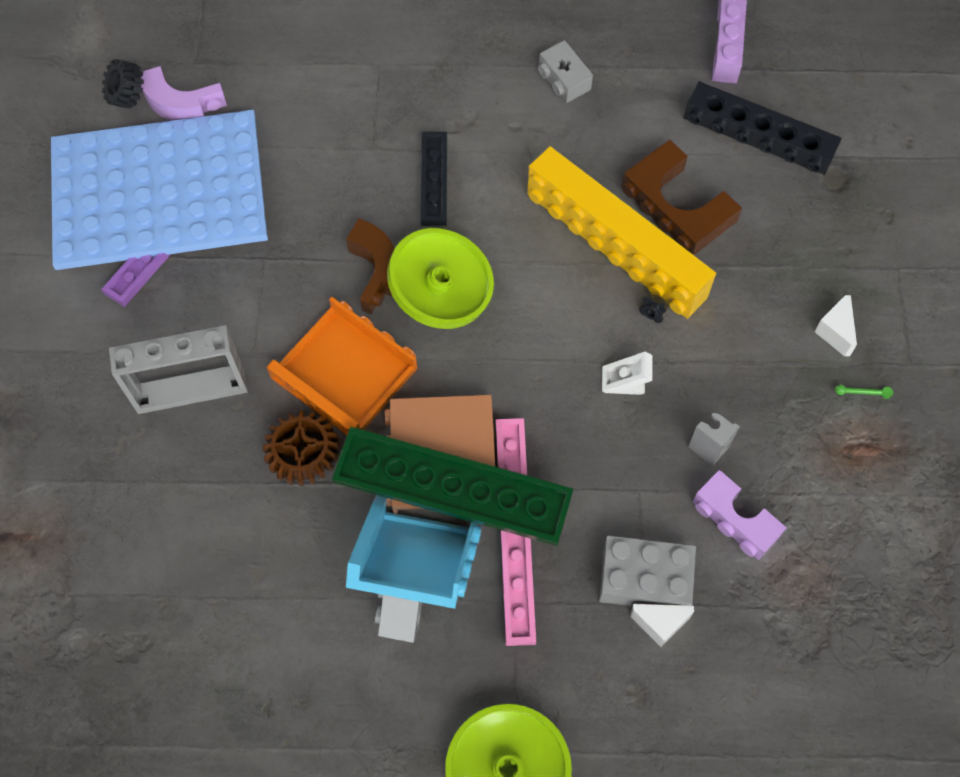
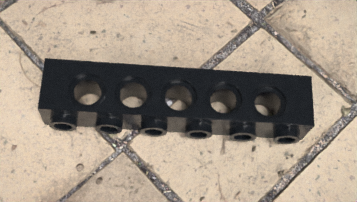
(720, 113)

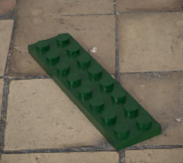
(453, 486)

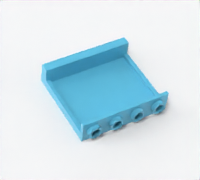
(412, 557)

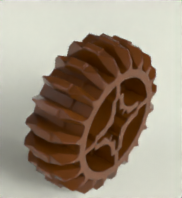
(279, 446)

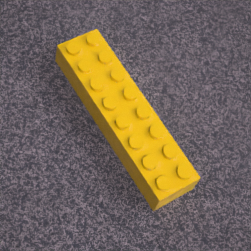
(619, 233)

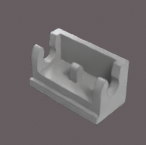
(713, 443)

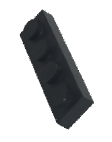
(433, 179)

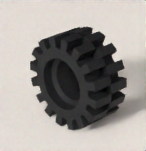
(122, 84)

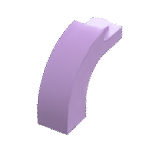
(179, 104)

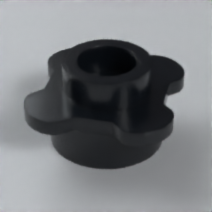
(653, 308)

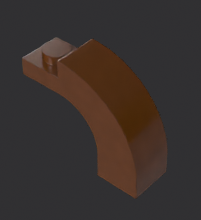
(374, 246)

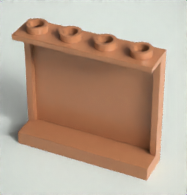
(444, 424)

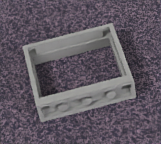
(176, 350)

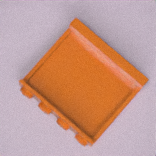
(345, 368)

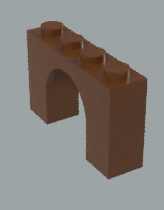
(688, 227)

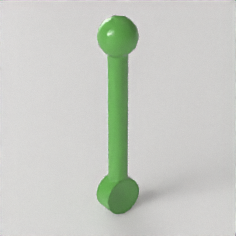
(886, 392)

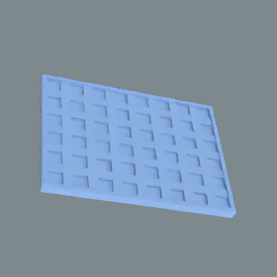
(156, 189)

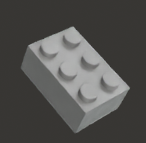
(647, 572)

